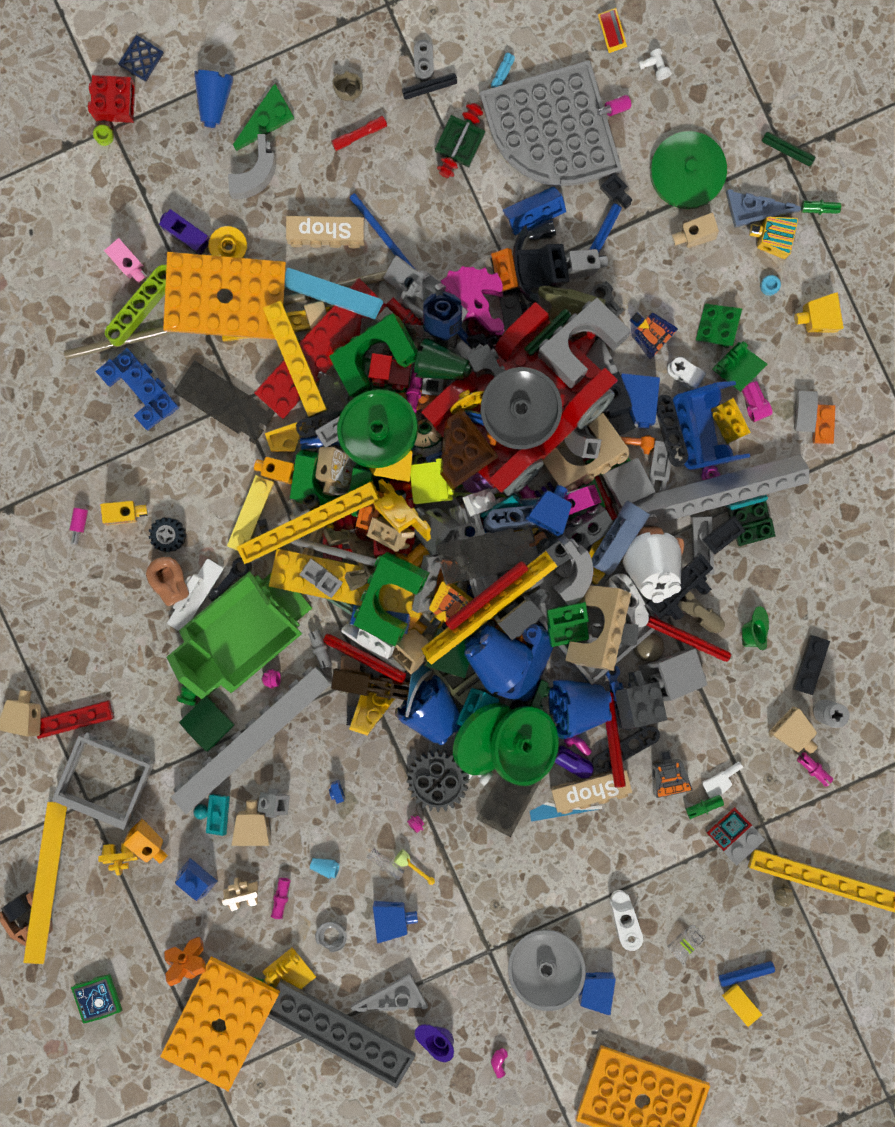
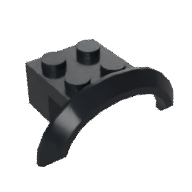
(538, 267)

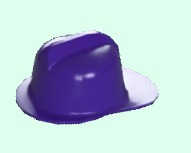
(436, 1041)

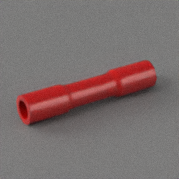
(348, 138)

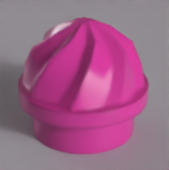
(271, 678)

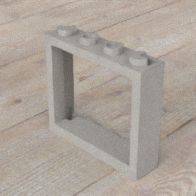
(90, 808)

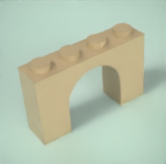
(612, 451)
(604, 650)

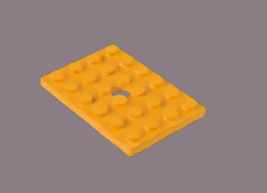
(193, 291)
(223, 995)
(620, 1078)

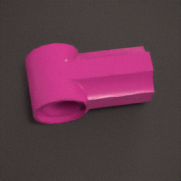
(758, 407)

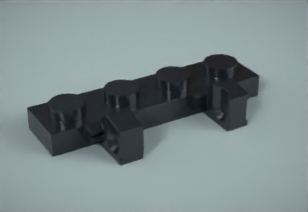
(510, 305)
(692, 577)

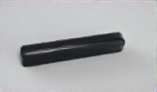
(429, 86)

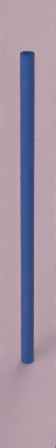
(389, 242)

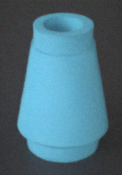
(325, 867)

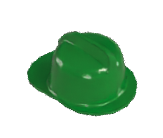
(756, 630)

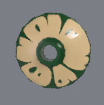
(427, 435)

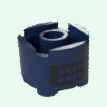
(442, 315)

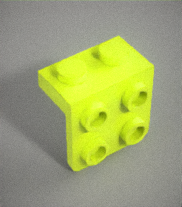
(428, 484)

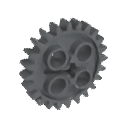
(425, 769)

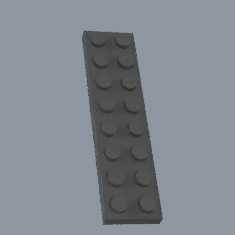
(341, 1034)

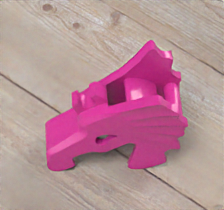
(470, 287)

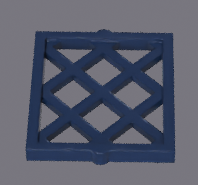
(130, 50)

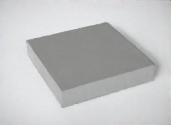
(629, 482)

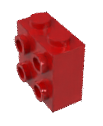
(112, 98)

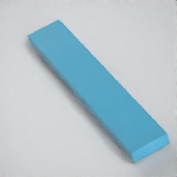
(332, 293)

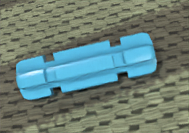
(503, 70)

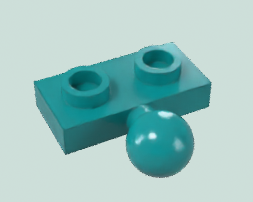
(216, 814)

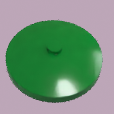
(688, 170)
(377, 428)
(474, 739)
(524, 745)

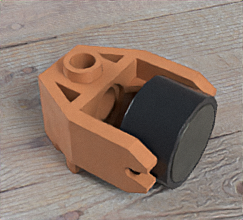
(12, 911)

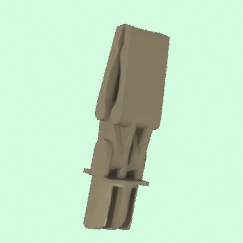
(706, 617)

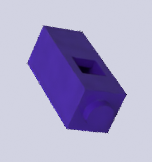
(184, 232)

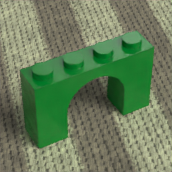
(349, 358)
(305, 481)
(371, 615)

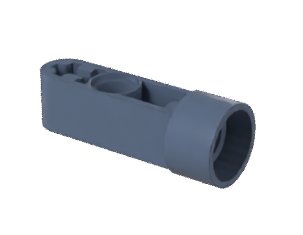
(504, 521)
(619, 538)

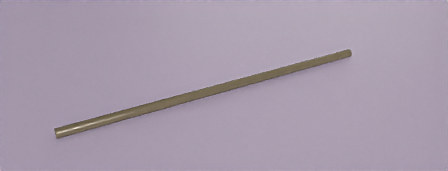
(158, 331)

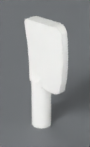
(720, 783)

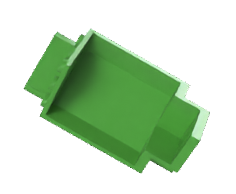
(237, 635)

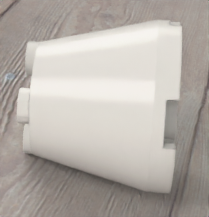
(654, 565)

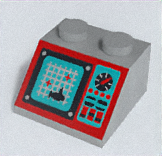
(735, 836)

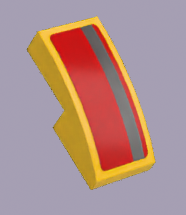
(612, 30)

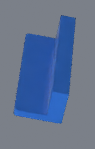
(535, 210)

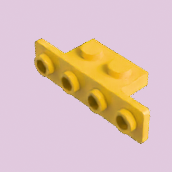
(398, 513)

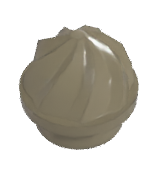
(784, 897)

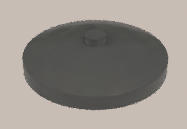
(521, 408)

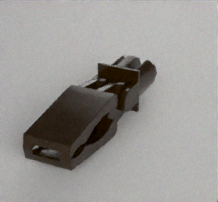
(360, 683)

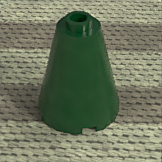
(440, 363)

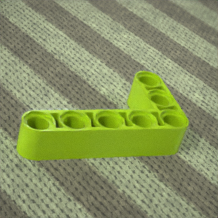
(130, 309)

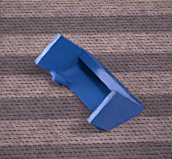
(698, 427)

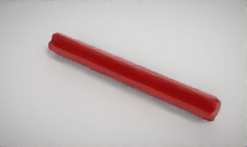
(487, 595)
(689, 639)
(364, 658)
(614, 748)

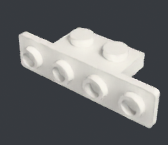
(198, 588)
(373, 644)

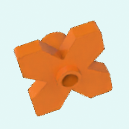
(185, 962)

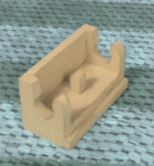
(387, 535)

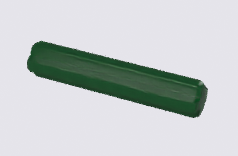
(788, 149)
(560, 320)

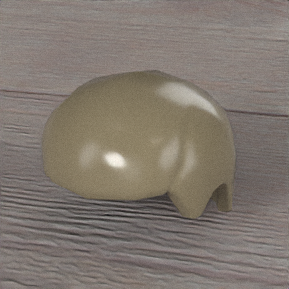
(347, 86)
(650, 648)

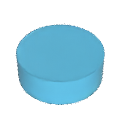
(770, 285)

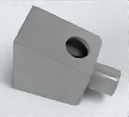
(584, 263)

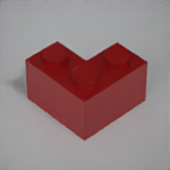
(388, 372)

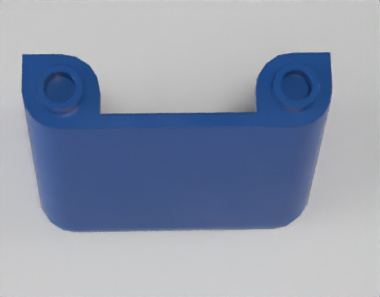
(533, 672)

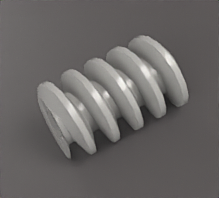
(831, 713)

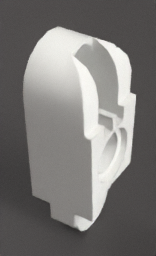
(637, 612)
(620, 906)

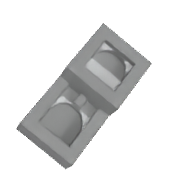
(806, 412)
(321, 578)

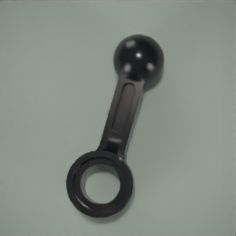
(231, 577)

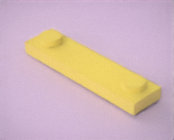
(251, 512)

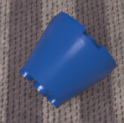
(497, 658)
(578, 707)
(431, 712)

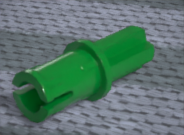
(820, 207)
(704, 806)

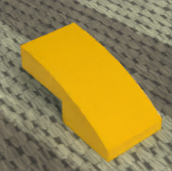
(742, 1005)

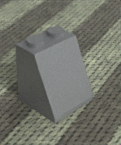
(676, 673)

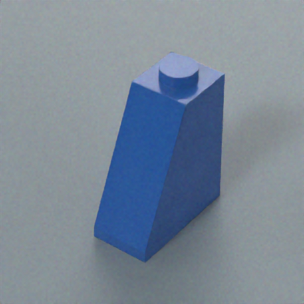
(644, 398)

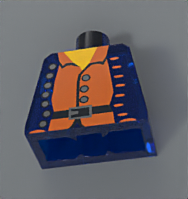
(651, 332)

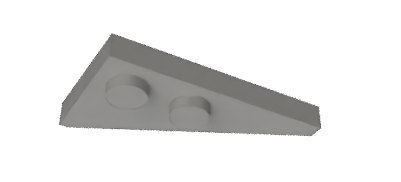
(397, 995)

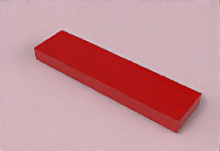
(75, 719)

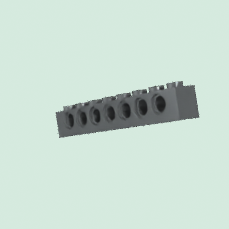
(585, 536)

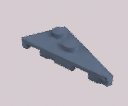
(751, 209)

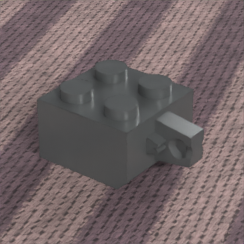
(521, 612)
(640, 703)

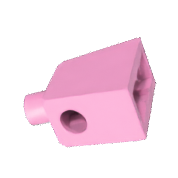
(122, 256)

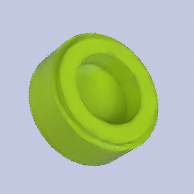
(103, 135)

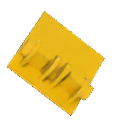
(730, 421)
(289, 968)

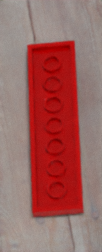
(329, 333)

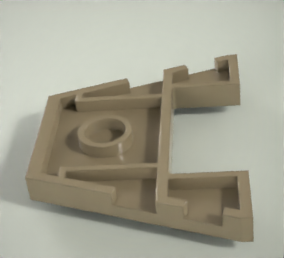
(359, 577)

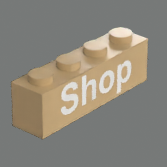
(325, 231)
(588, 791)

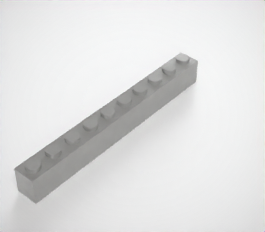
(724, 490)
(252, 739)

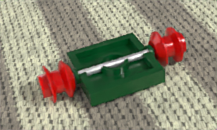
(460, 140)

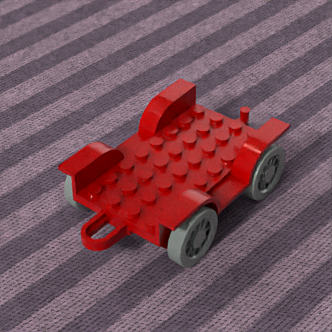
(580, 405)

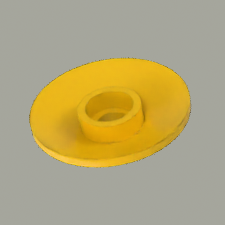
(227, 236)
(467, 401)

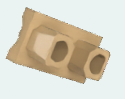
(240, 892)

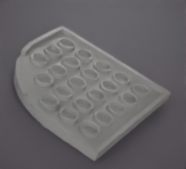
(552, 127)

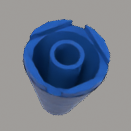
(212, 95)

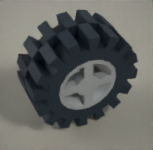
(159, 534)

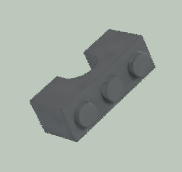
(484, 362)

